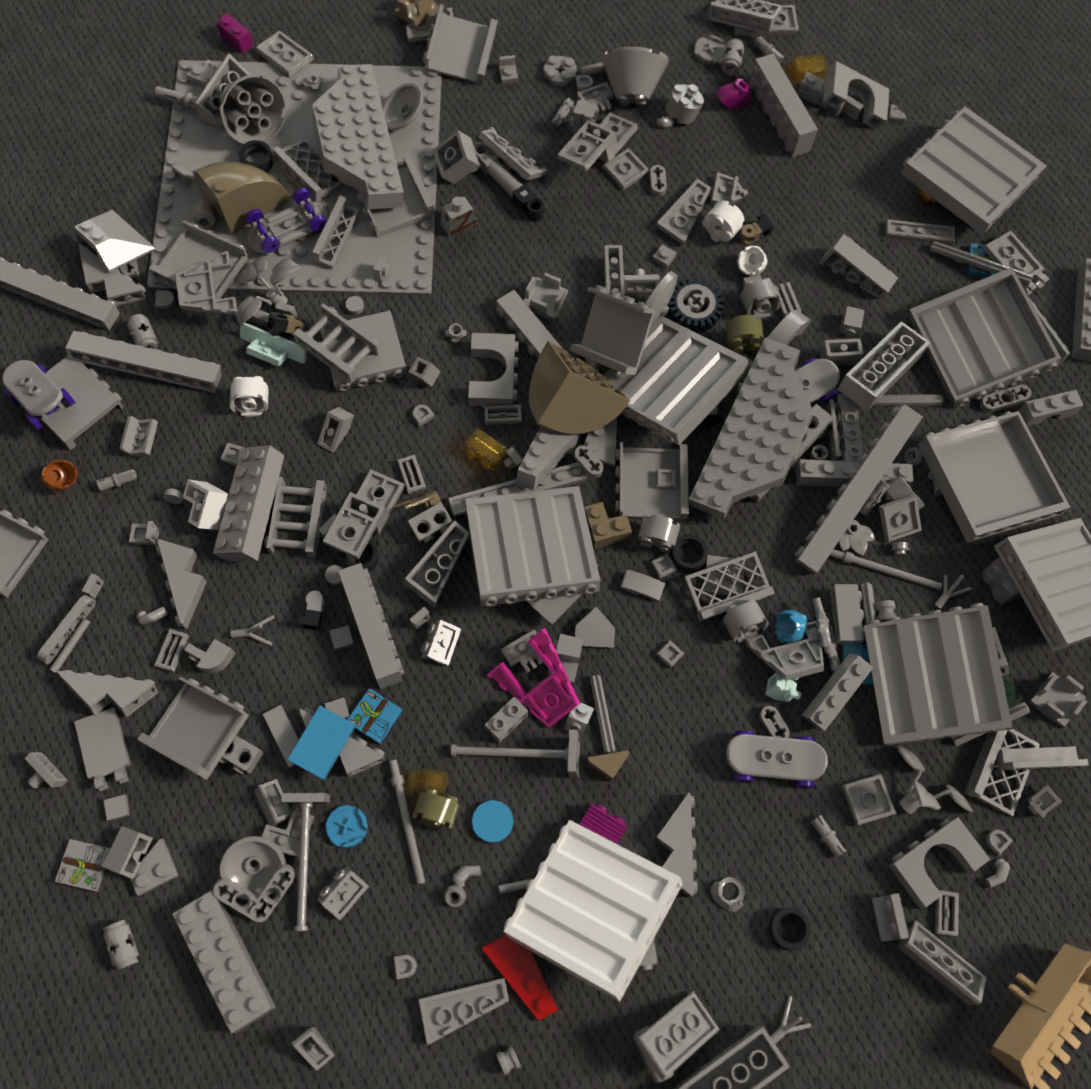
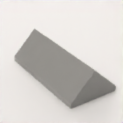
(209, 102)
(944, 964)

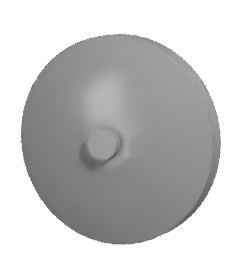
(661, 295)

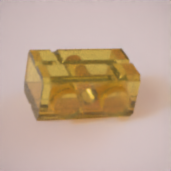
(812, 64)
(485, 449)

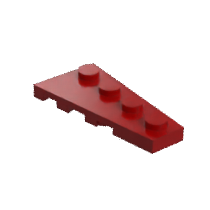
(523, 974)

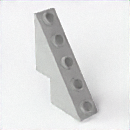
(118, 287)
(183, 584)
(100, 691)
(355, 754)
(678, 839)

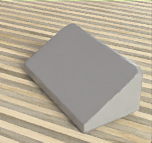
(270, 800)

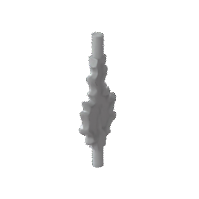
(826, 634)

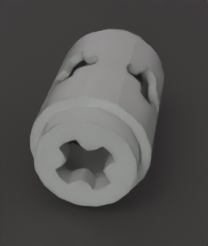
(732, 57)
(142, 331)
(125, 954)

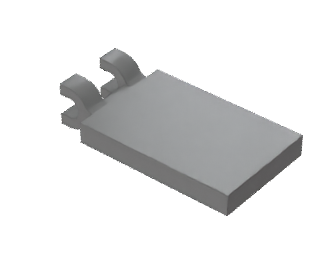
(1012, 253)
(103, 747)

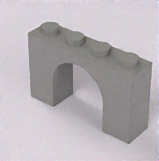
(873, 95)
(502, 348)
(910, 866)

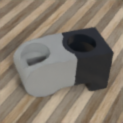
(314, 611)

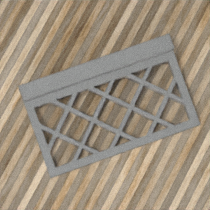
(745, 18)
(298, 175)
(721, 605)
(985, 763)

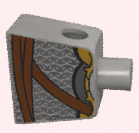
(457, 216)

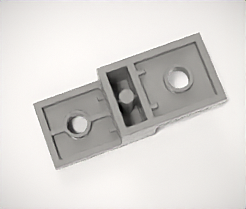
(597, 141)
(363, 514)

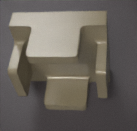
(415, 10)

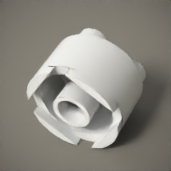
(723, 221)
(249, 396)

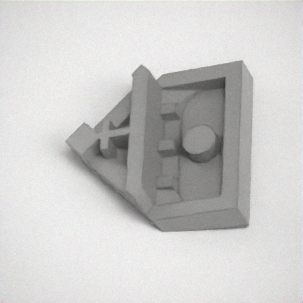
(726, 189)
(595, 630)

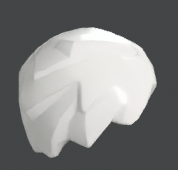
(752, 260)

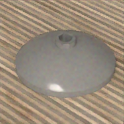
(402, 106)
(237, 864)

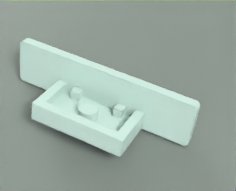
(271, 348)

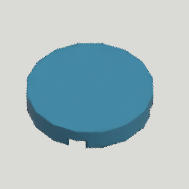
(492, 821)
(346, 826)

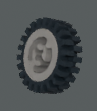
(698, 295)

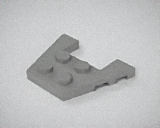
(197, 287)
(791, 659)

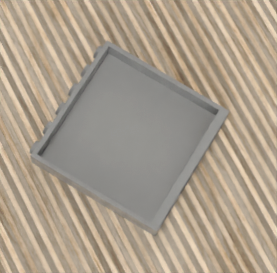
(993, 476)

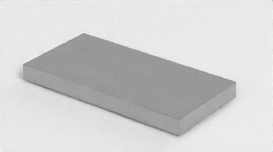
(784, 24)
(677, 1035)

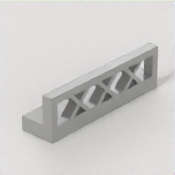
(330, 228)
(1040, 758)

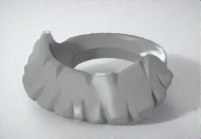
(717, 890)

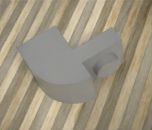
(212, 660)

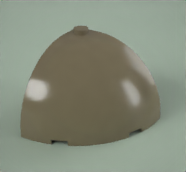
(238, 189)
(571, 394)

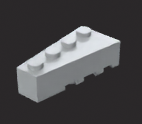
(859, 267)
(543, 455)
(435, 568)

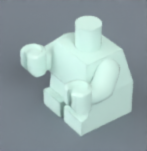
(782, 690)

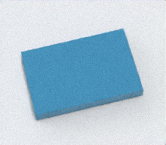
(321, 742)

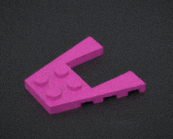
(550, 698)

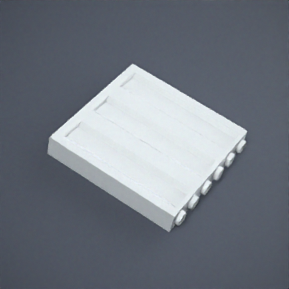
(593, 909)

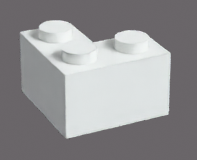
(207, 504)

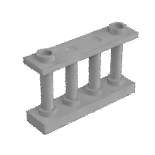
(333, 359)
(312, 527)

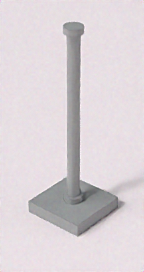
(571, 754)
(305, 801)

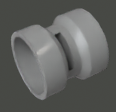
(885, 610)

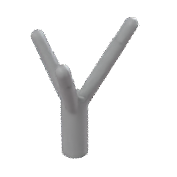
(948, 594)
(248, 631)
(784, 1029)

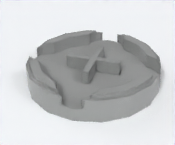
(709, 49)

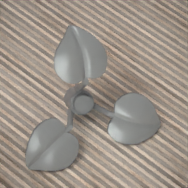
(251, 305)
(921, 796)

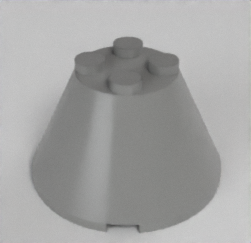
(634, 73)
(252, 108)

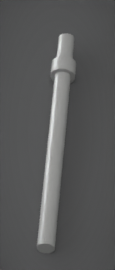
(849, 558)
(397, 782)

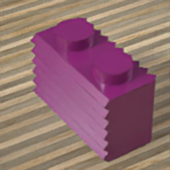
(234, 33)
(603, 824)

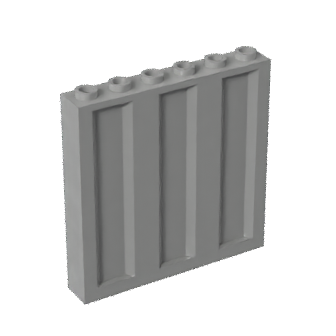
(972, 169)
(984, 337)
(678, 380)
(531, 546)
(1054, 579)
(937, 675)

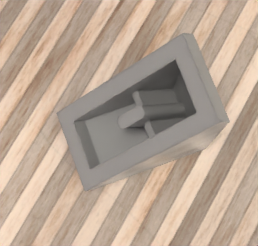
(313, 1048)

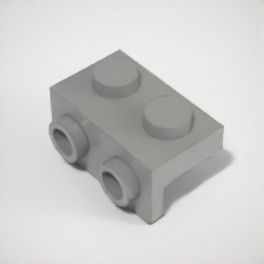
(138, 436)

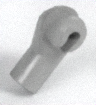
(665, 121)

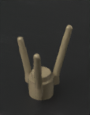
(428, 500)

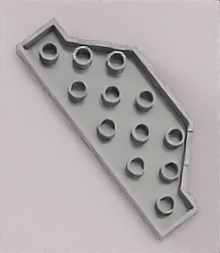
(356, 137)
(758, 433)

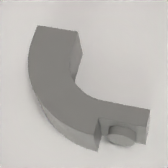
(790, 327)

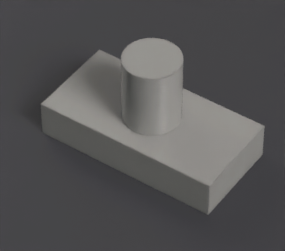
(640, 282)
(44, 771)

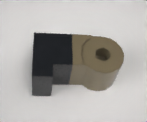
(753, 232)
(283, 323)

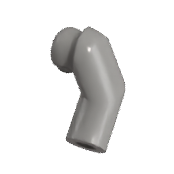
(153, 616)
(464, 872)
(1001, 874)

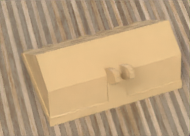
(1047, 1017)

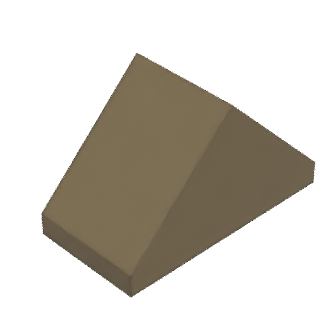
(608, 764)

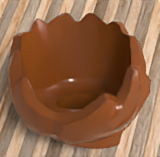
(59, 475)

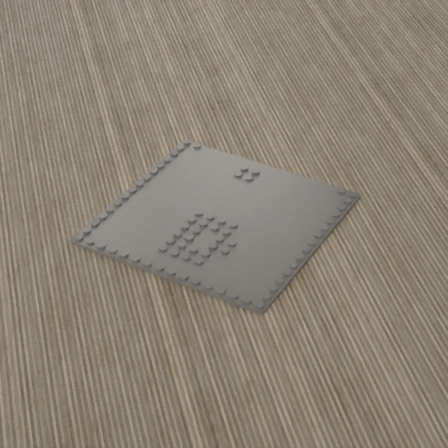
(198, 143)

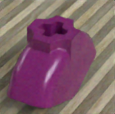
(735, 94)

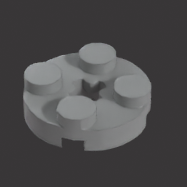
(560, 62)

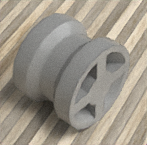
(508, 1060)

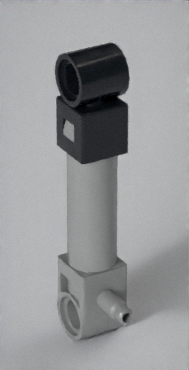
(521, 194)

